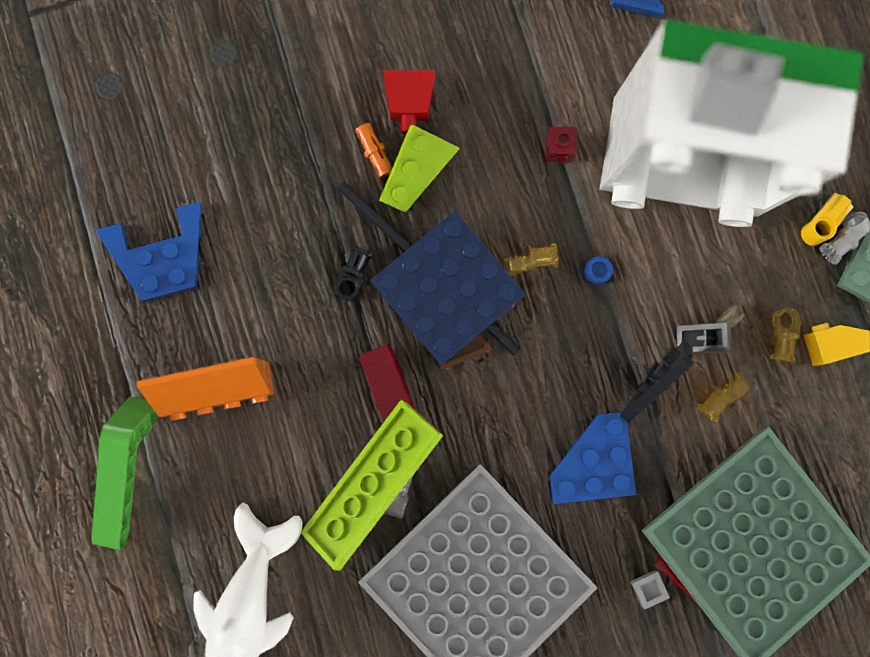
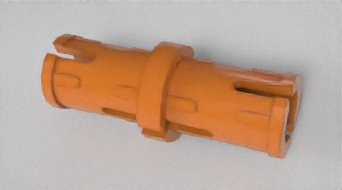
(374, 150)

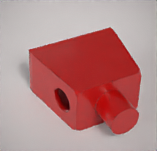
(409, 95)

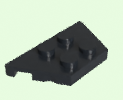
(660, 377)

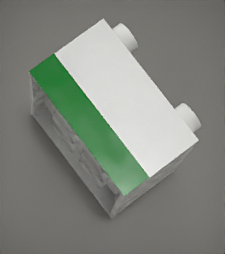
(669, 159)

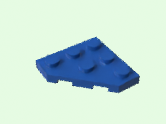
(596, 463)

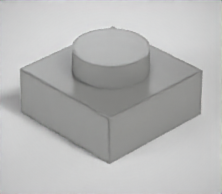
(650, 589)

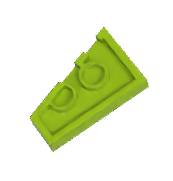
(416, 167)

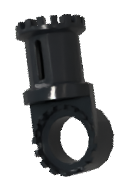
(353, 272)

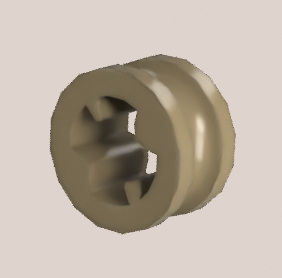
(731, 316)

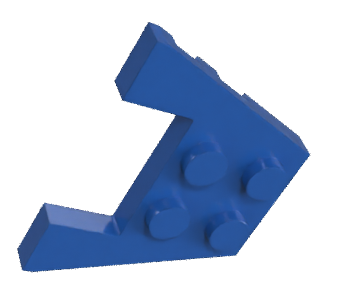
(161, 266)

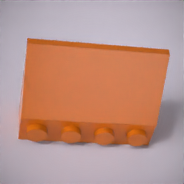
(208, 387)

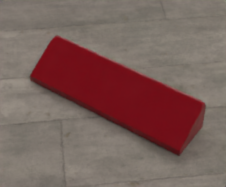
(384, 379)

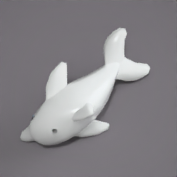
(239, 620)

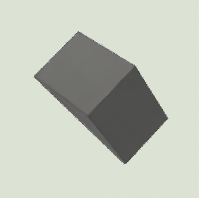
(705, 338)

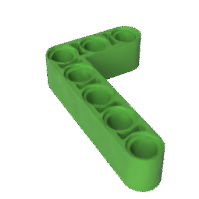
(117, 471)

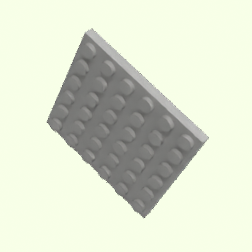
(477, 577)

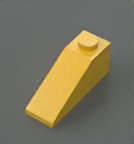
(835, 343)

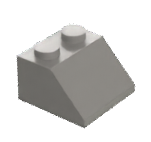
(735, 89)

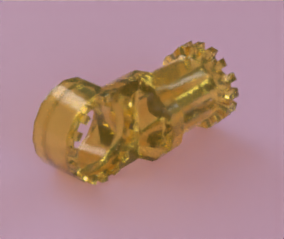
(536, 258)
(785, 337)
(722, 397)

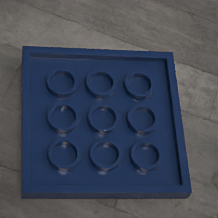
(447, 288)

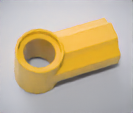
(827, 220)

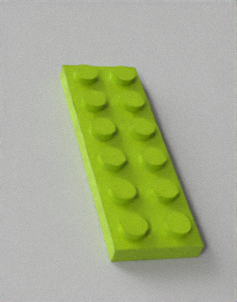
(371, 485)

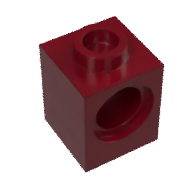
(561, 144)

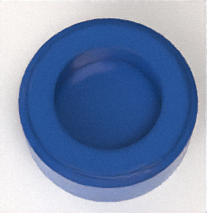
(598, 270)

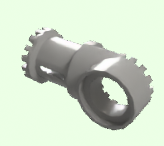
(847, 237)

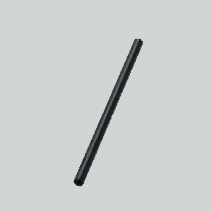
(404, 245)

